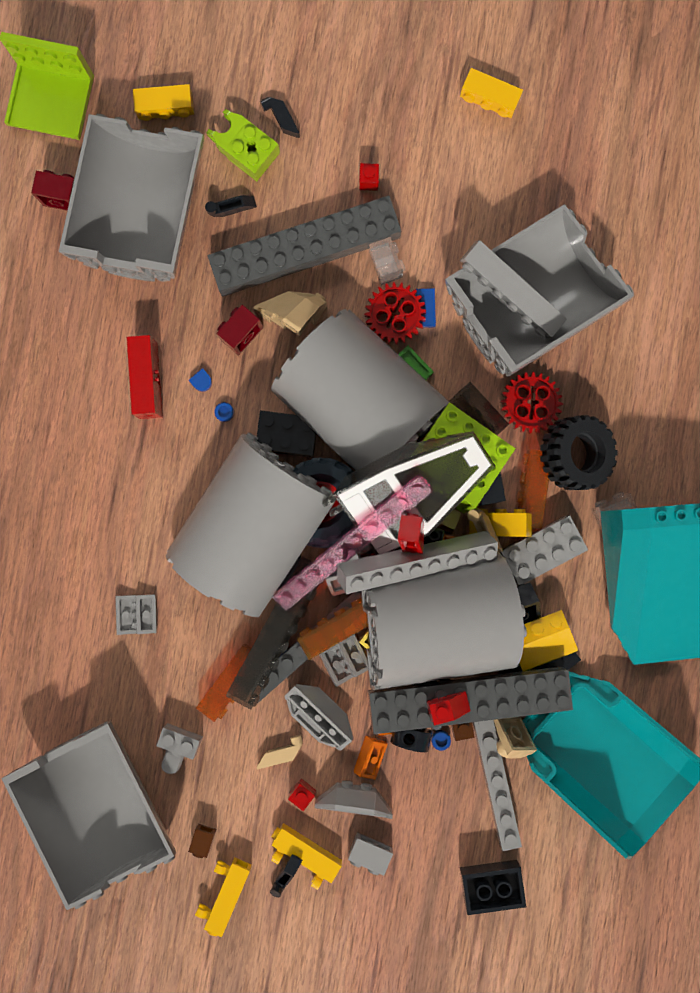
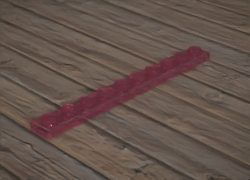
(353, 541)

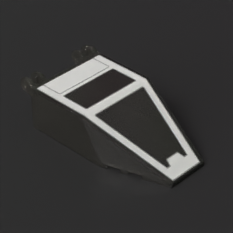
(448, 464)

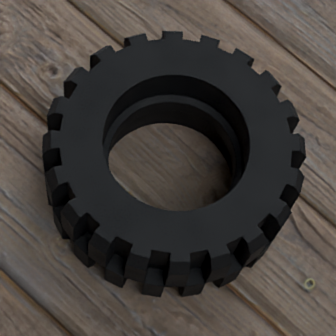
(599, 453)

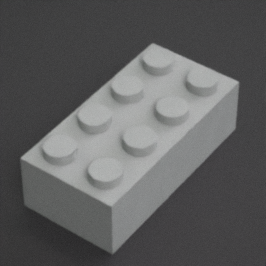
(544, 550)

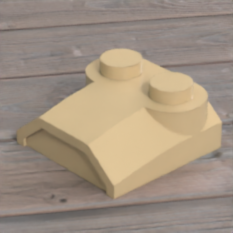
(513, 738)

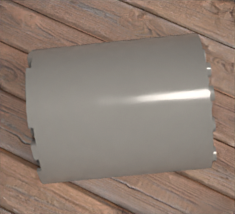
(131, 198)
(561, 269)
(357, 391)
(248, 528)
(444, 625)
(89, 815)

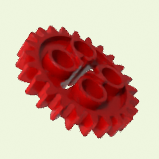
(410, 320)
(514, 401)

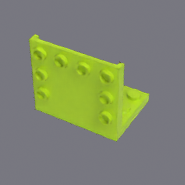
(48, 86)
(456, 421)

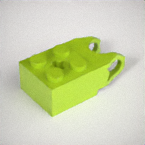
(240, 143)

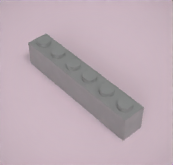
(512, 289)

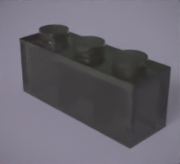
(479, 408)

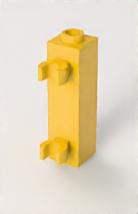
(314, 857)
(227, 898)

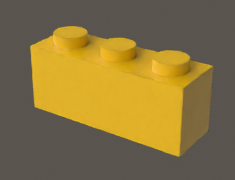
(491, 93)
(163, 102)
(508, 524)

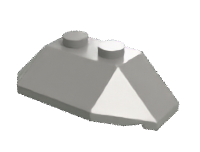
(319, 715)
(354, 799)

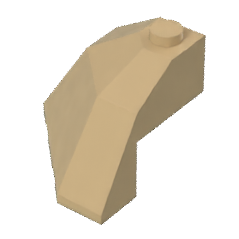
(292, 310)

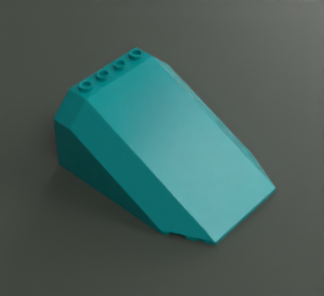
(654, 580)
(612, 763)

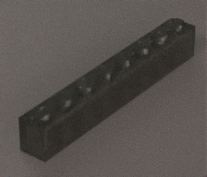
(269, 647)

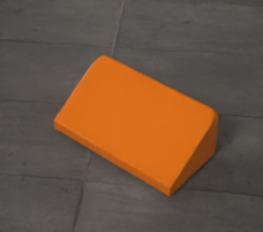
(370, 757)

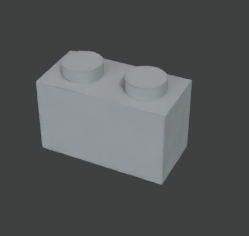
(370, 854)

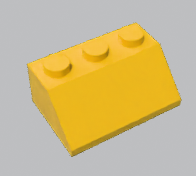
(547, 641)

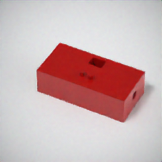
(144, 377)

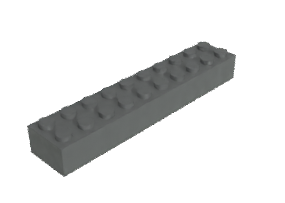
(304, 246)
(488, 697)

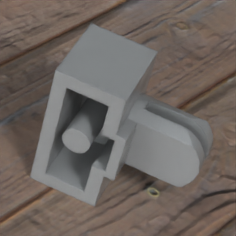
(178, 744)

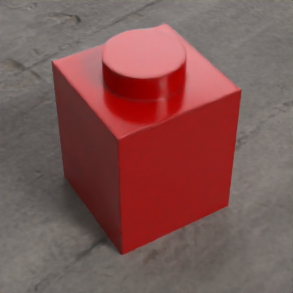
(369, 177)
(302, 794)

